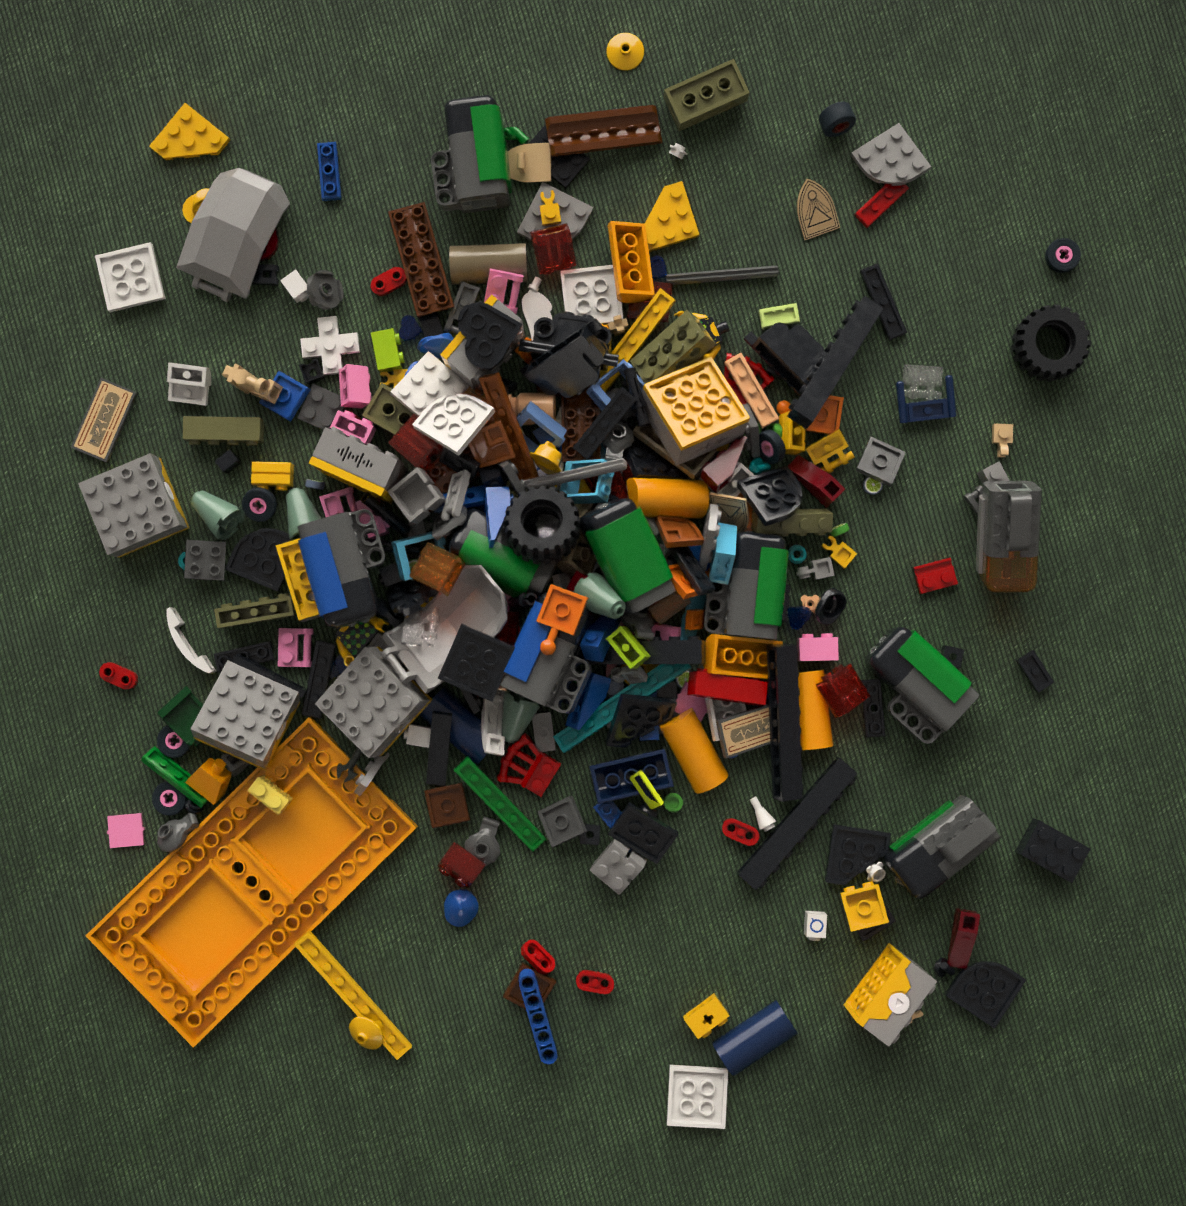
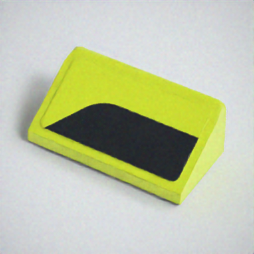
(646, 790)

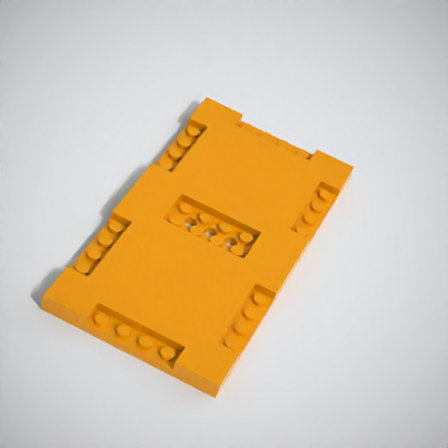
(194, 926)

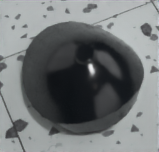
(830, 606)

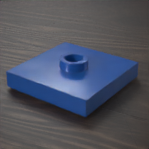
(290, 397)

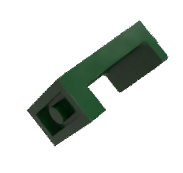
(181, 714)

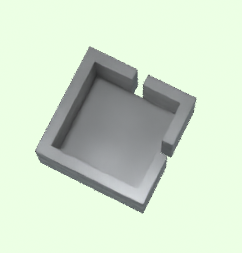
(416, 495)
(616, 868)

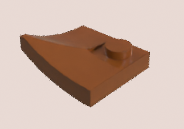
(492, 445)
(678, 531)

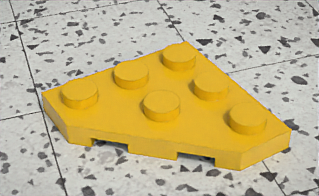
(189, 136)
(670, 219)

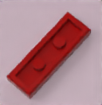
(879, 203)

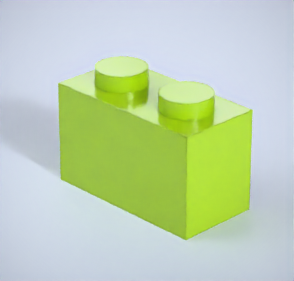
(387, 350)
(628, 647)

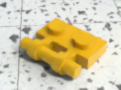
(827, 447)

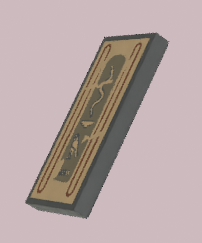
(104, 420)
(744, 731)

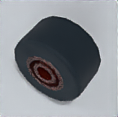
(837, 119)

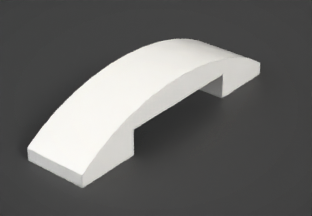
(175, 622)
(491, 725)

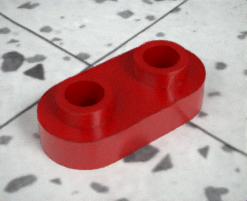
(389, 283)
(117, 675)
(740, 831)
(538, 955)
(594, 983)

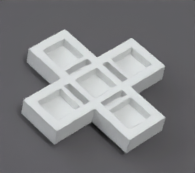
(330, 345)

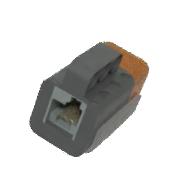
(1008, 535)

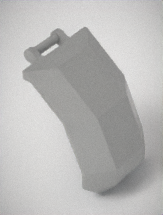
(232, 232)
(472, 601)

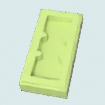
(784, 314)

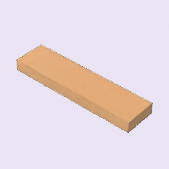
(751, 390)

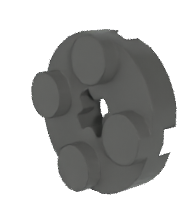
(315, 290)

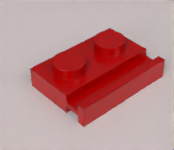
(935, 575)

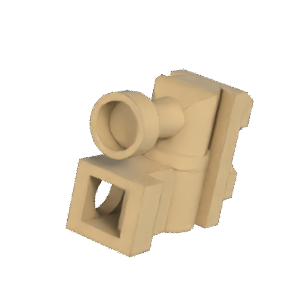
(246, 382)

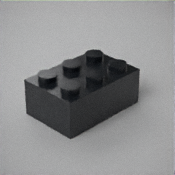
(1052, 850)

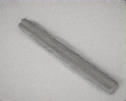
(577, 474)

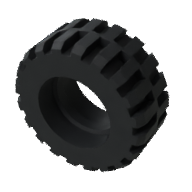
(1071, 329)
(537, 502)

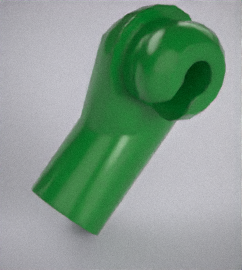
(515, 133)

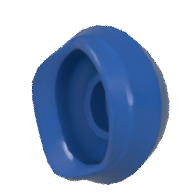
(435, 344)
(460, 907)

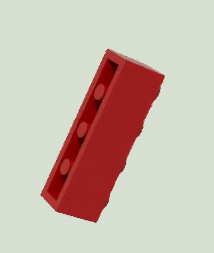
(727, 688)

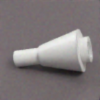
(764, 819)

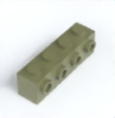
(223, 429)
(802, 522)
(250, 613)

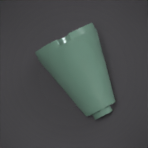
(299, 511)
(217, 514)
(602, 597)
(516, 715)

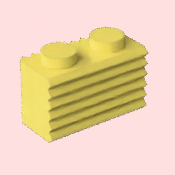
(270, 794)

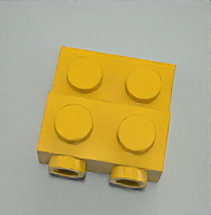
(864, 906)

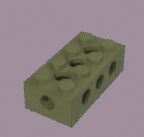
(706, 83)
(674, 348)
(377, 407)

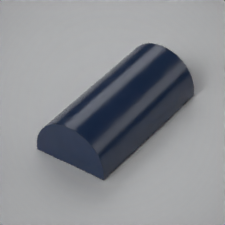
(465, 725)
(613, 777)
(754, 1038)

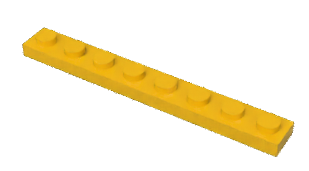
(351, 992)

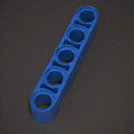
(537, 1025)

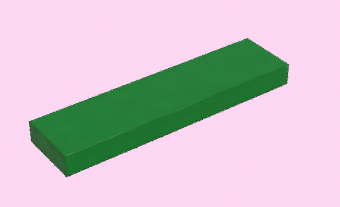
(172, 774)

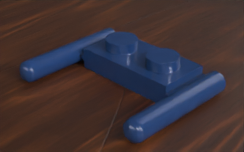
(926, 409)

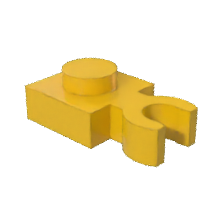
(550, 211)
(398, 375)
(841, 553)

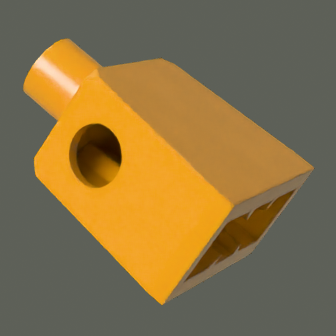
(211, 780)

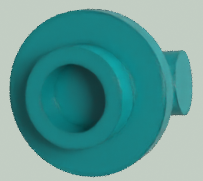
(758, 467)

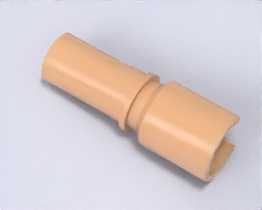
(543, 401)

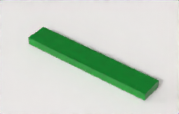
(500, 804)

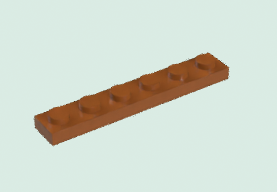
(499, 400)

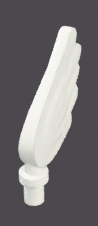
(535, 305)

